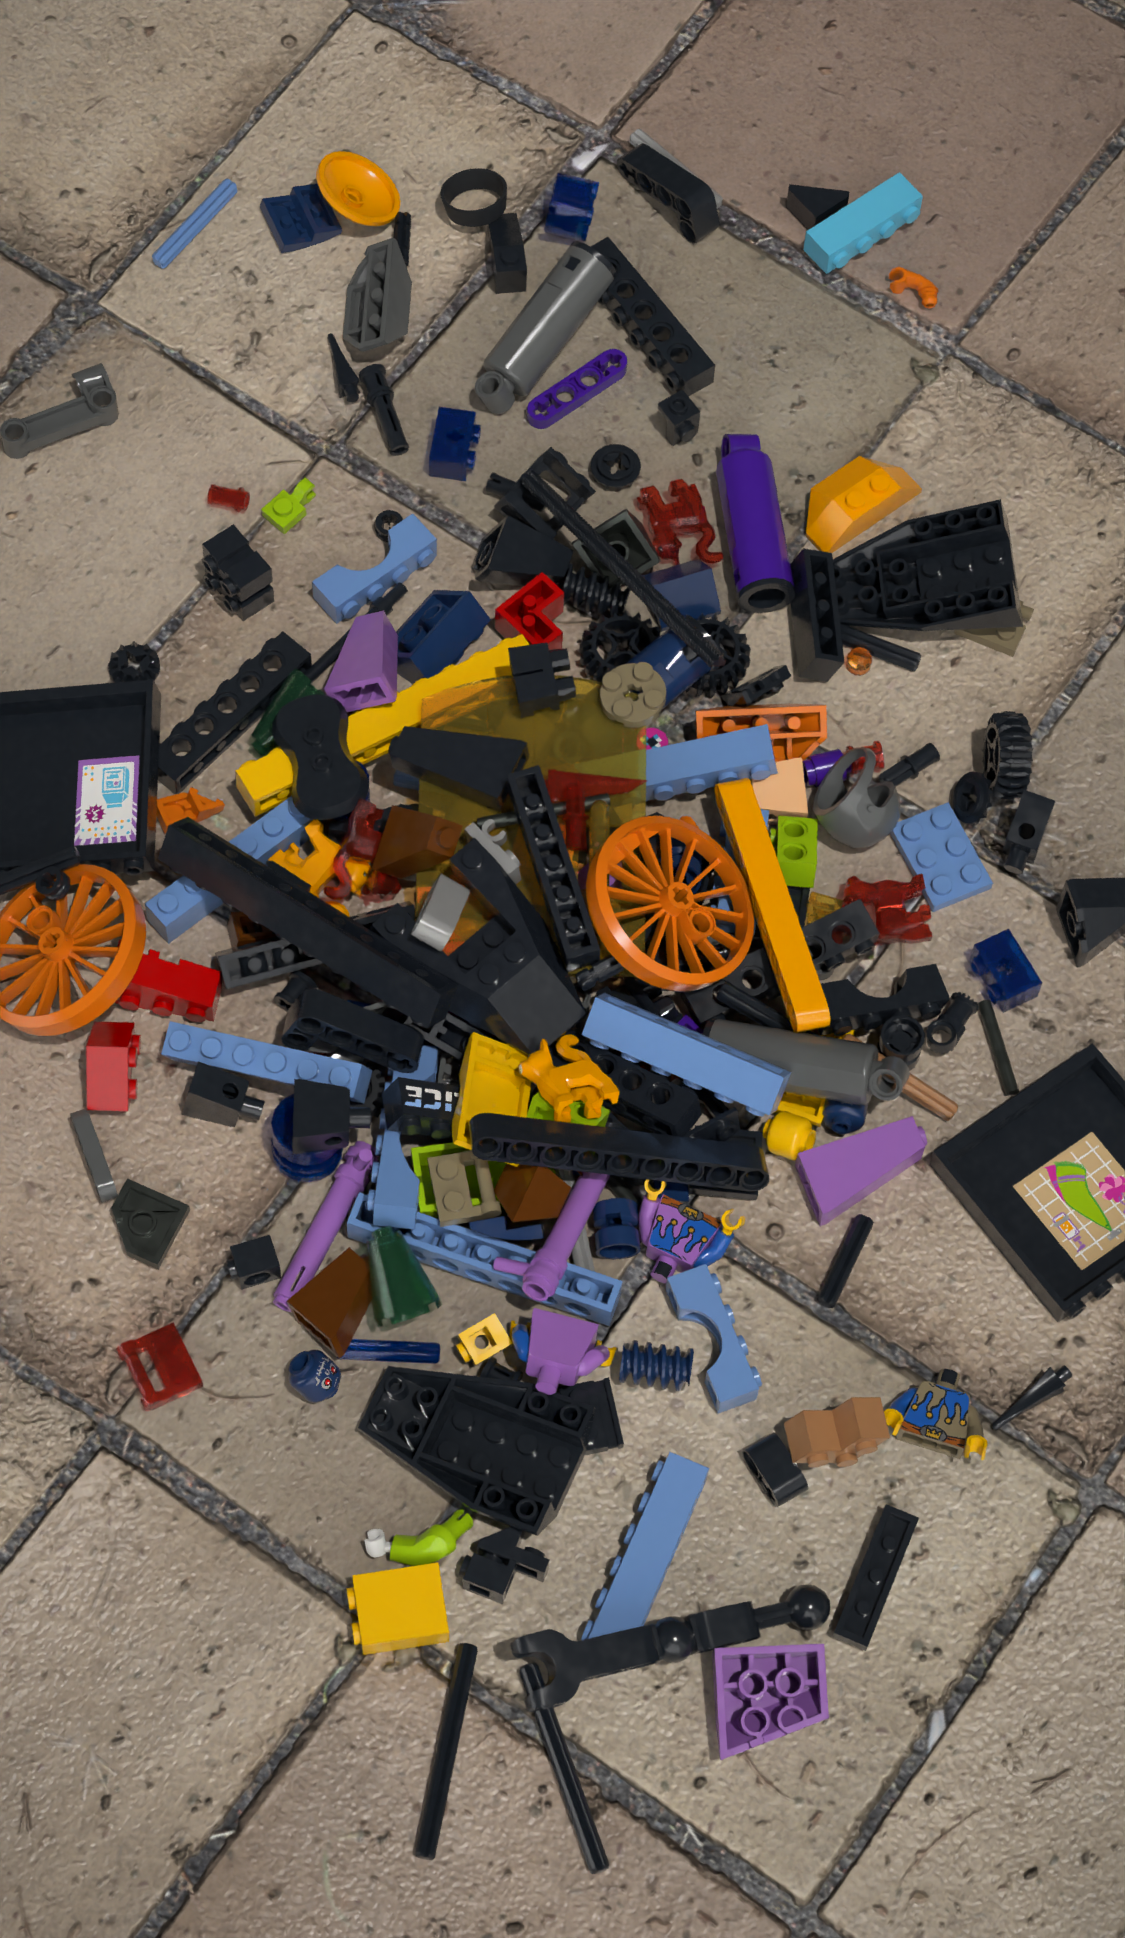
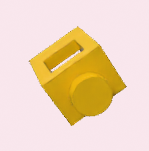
(492, 1330)

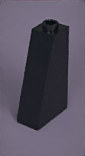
(460, 762)

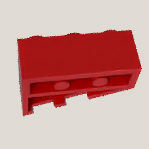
(173, 988)

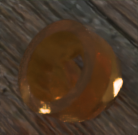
(859, 661)

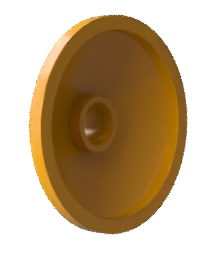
(357, 189)

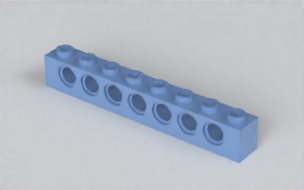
(473, 1257)

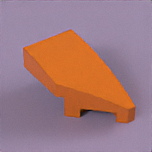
(183, 805)

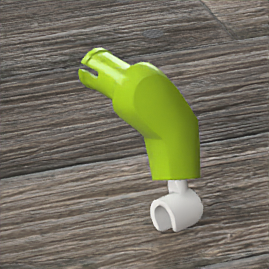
(424, 1549)

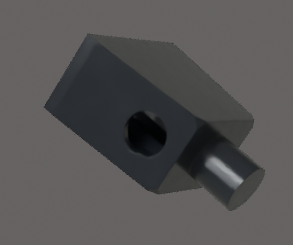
(1027, 831)
(220, 1097)
(324, 1117)

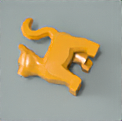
(318, 866)
(570, 1082)

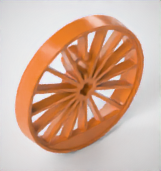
(671, 903)
(64, 942)

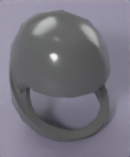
(862, 813)

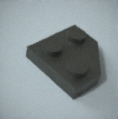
(147, 1222)

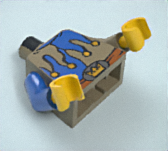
(938, 1418)

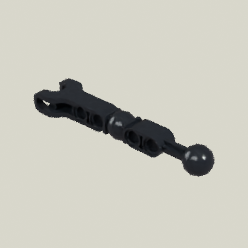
(667, 1640)

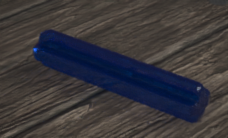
(393, 1351)

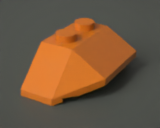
(793, 727)

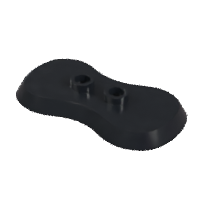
(315, 740)

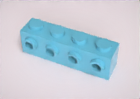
(863, 223)

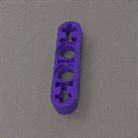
(580, 392)

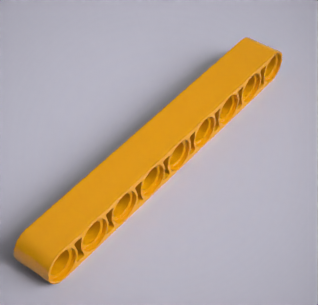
(772, 906)

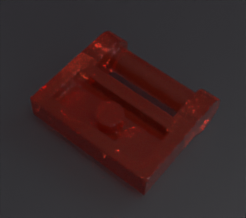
(170, 1362)

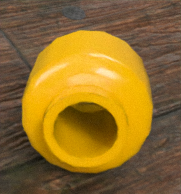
(788, 1135)

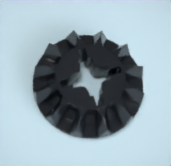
(607, 457)
(148, 663)
(964, 807)

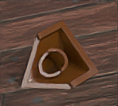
(531, 1192)

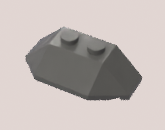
(378, 298)

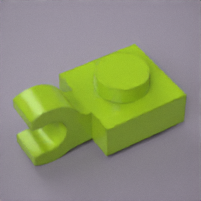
(287, 509)

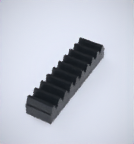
(875, 1577)

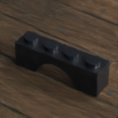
(916, 994)

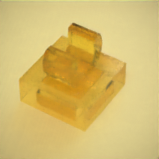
(820, 906)

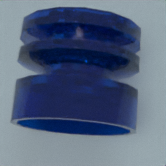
(303, 1166)

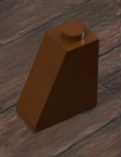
(414, 842)
(335, 1301)

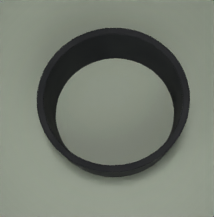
(469, 180)

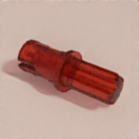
(575, 817)

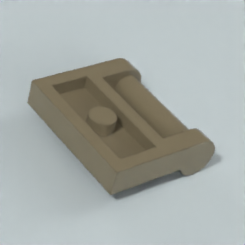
(452, 1189)

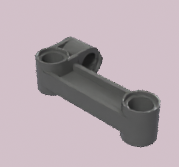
(64, 418)

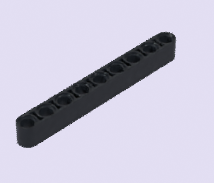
(618, 1152)

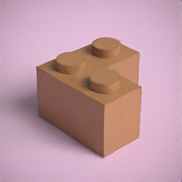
(838, 1433)

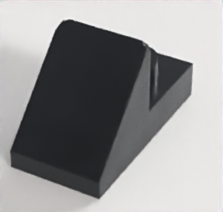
(506, 1546)

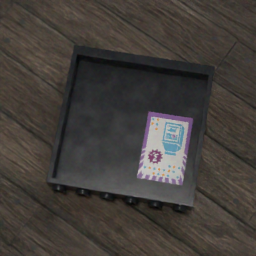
(80, 774)

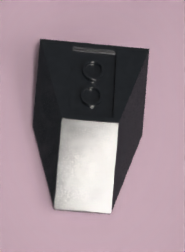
(933, 574)

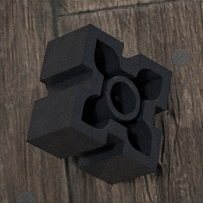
(237, 573)

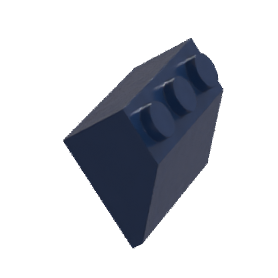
(438, 633)

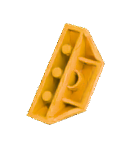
(855, 501)

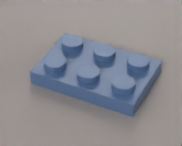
(942, 852)

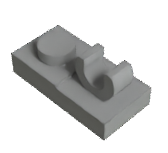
(492, 844)

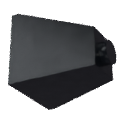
(518, 554)
(1092, 915)

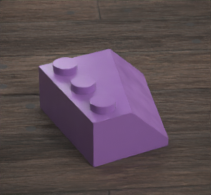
(767, 1693)

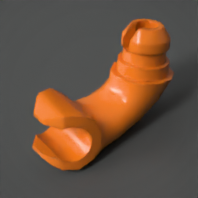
(907, 279)

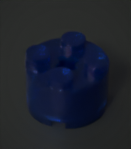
(571, 207)

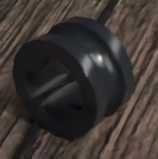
(387, 516)
(46, 879)

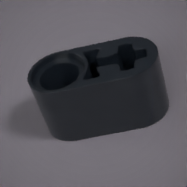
(775, 1470)

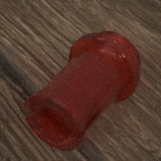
(229, 497)

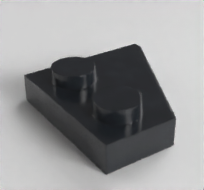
(764, 683)

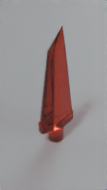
(593, 784)

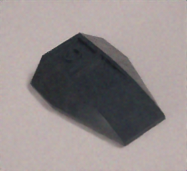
(483, 1440)

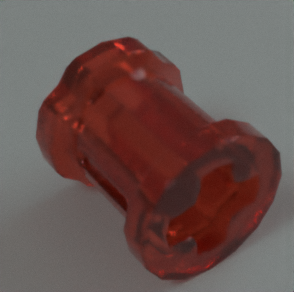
(859, 763)

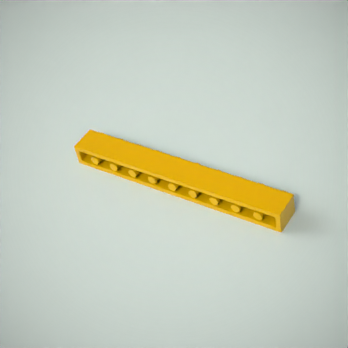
(371, 729)

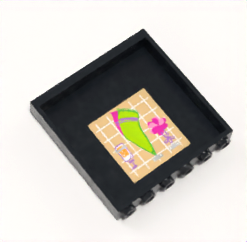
(1051, 1181)

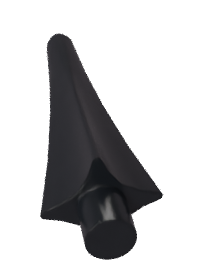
(346, 377)
(1046, 1387)

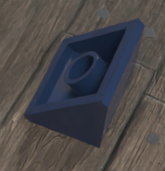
(688, 588)

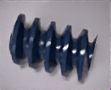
(656, 1365)

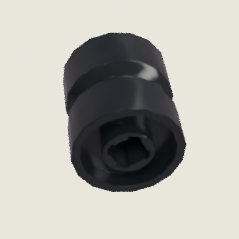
(902, 1038)

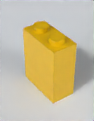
(398, 1609)

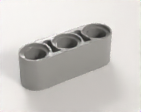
(440, 912)

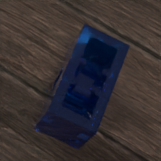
(453, 443)
(1004, 954)

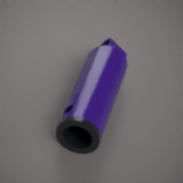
(754, 525)

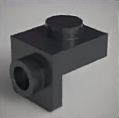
(681, 417)

